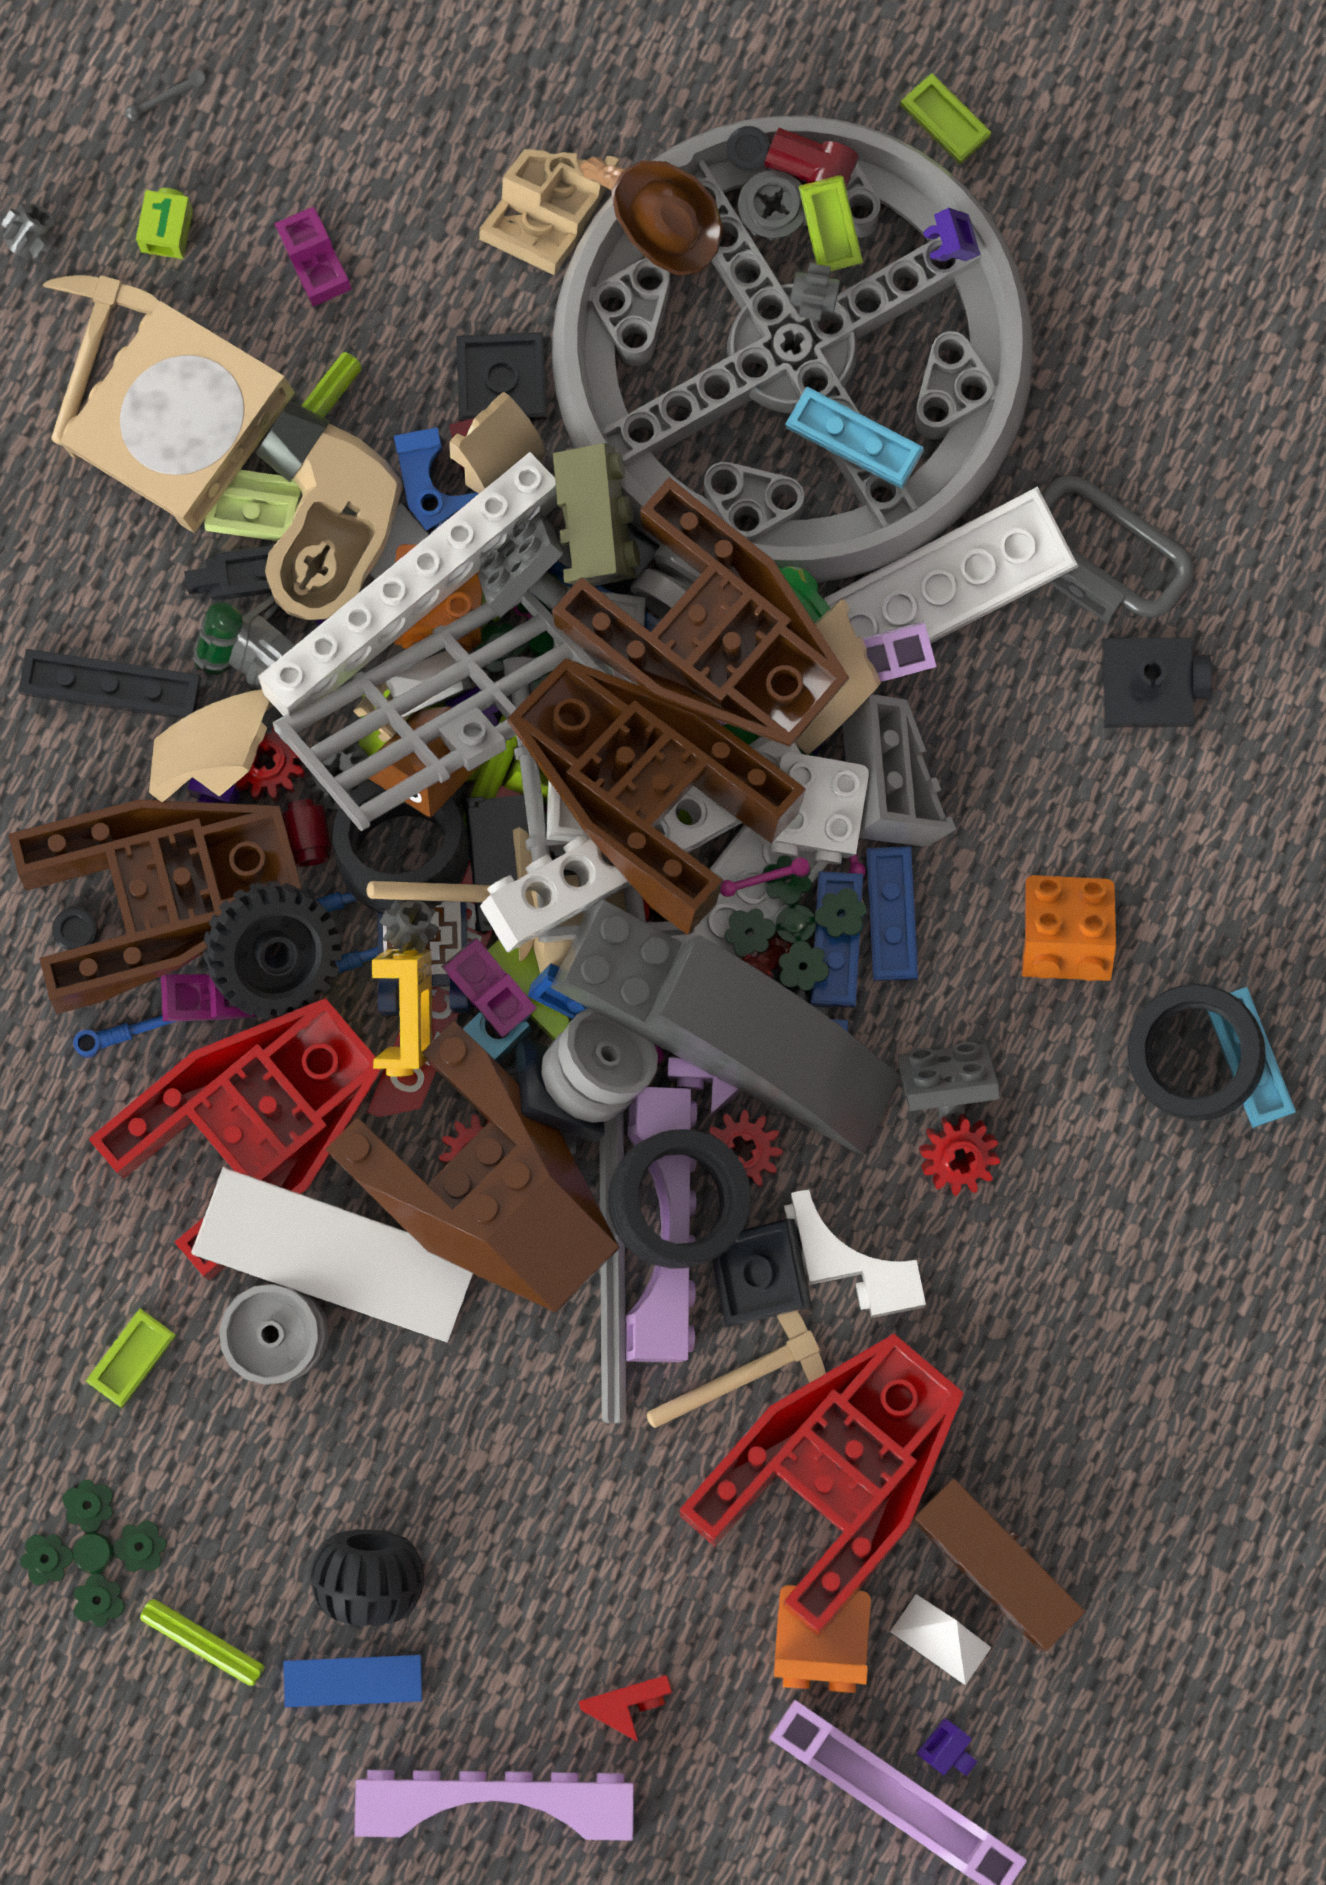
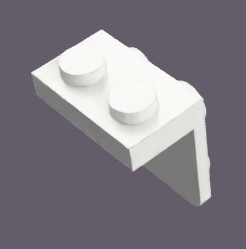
(829, 811)

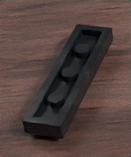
(109, 684)

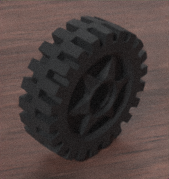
(253, 924)

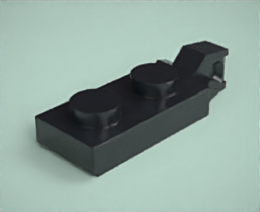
(231, 574)

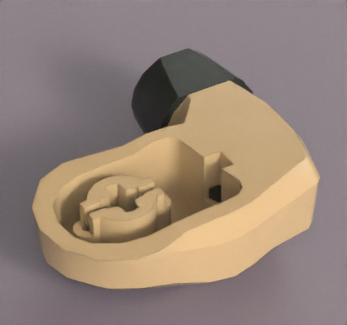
(339, 520)

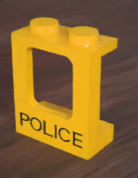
(415, 986)

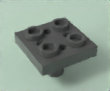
(523, 567)
(948, 1078)

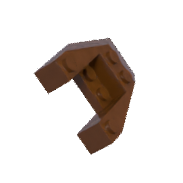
(729, 645)
(628, 760)
(169, 875)
(505, 1203)

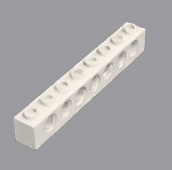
(408, 588)
(520, 922)

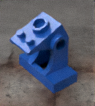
(416, 456)

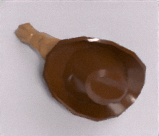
(662, 212)

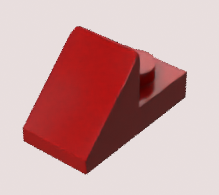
(613, 1706)

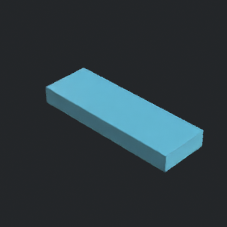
(854, 437)
(1271, 1097)

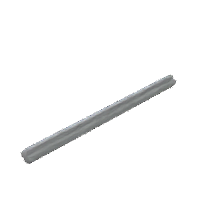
(612, 1287)

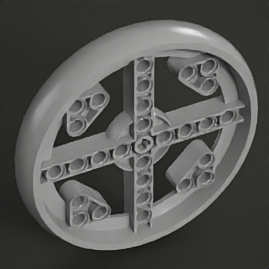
(975, 432)

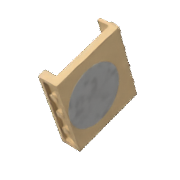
(177, 415)

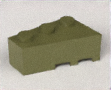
(595, 515)

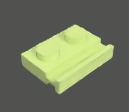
(255, 506)

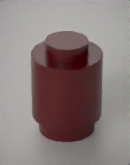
(307, 832)

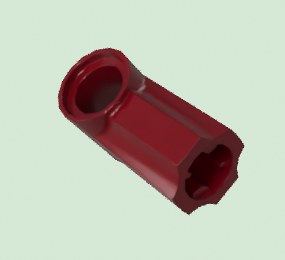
(810, 159)

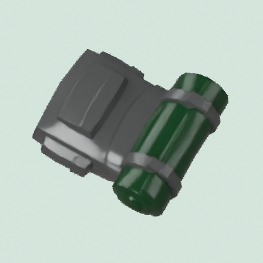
(240, 642)

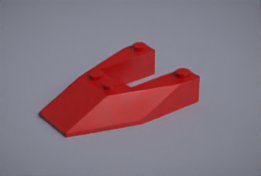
(260, 1099)
(855, 1451)

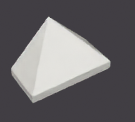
(422, 671)
(940, 1639)

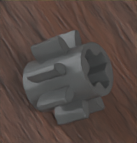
(29, 230)
(815, 291)
(409, 925)

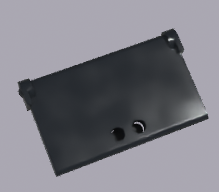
(492, 842)

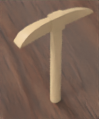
(105, 294)
(456, 892)
(800, 1348)

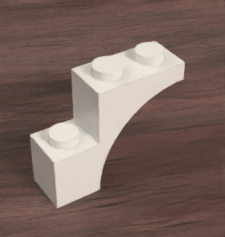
(886, 1285)

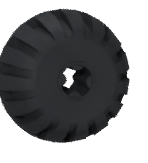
(367, 1577)

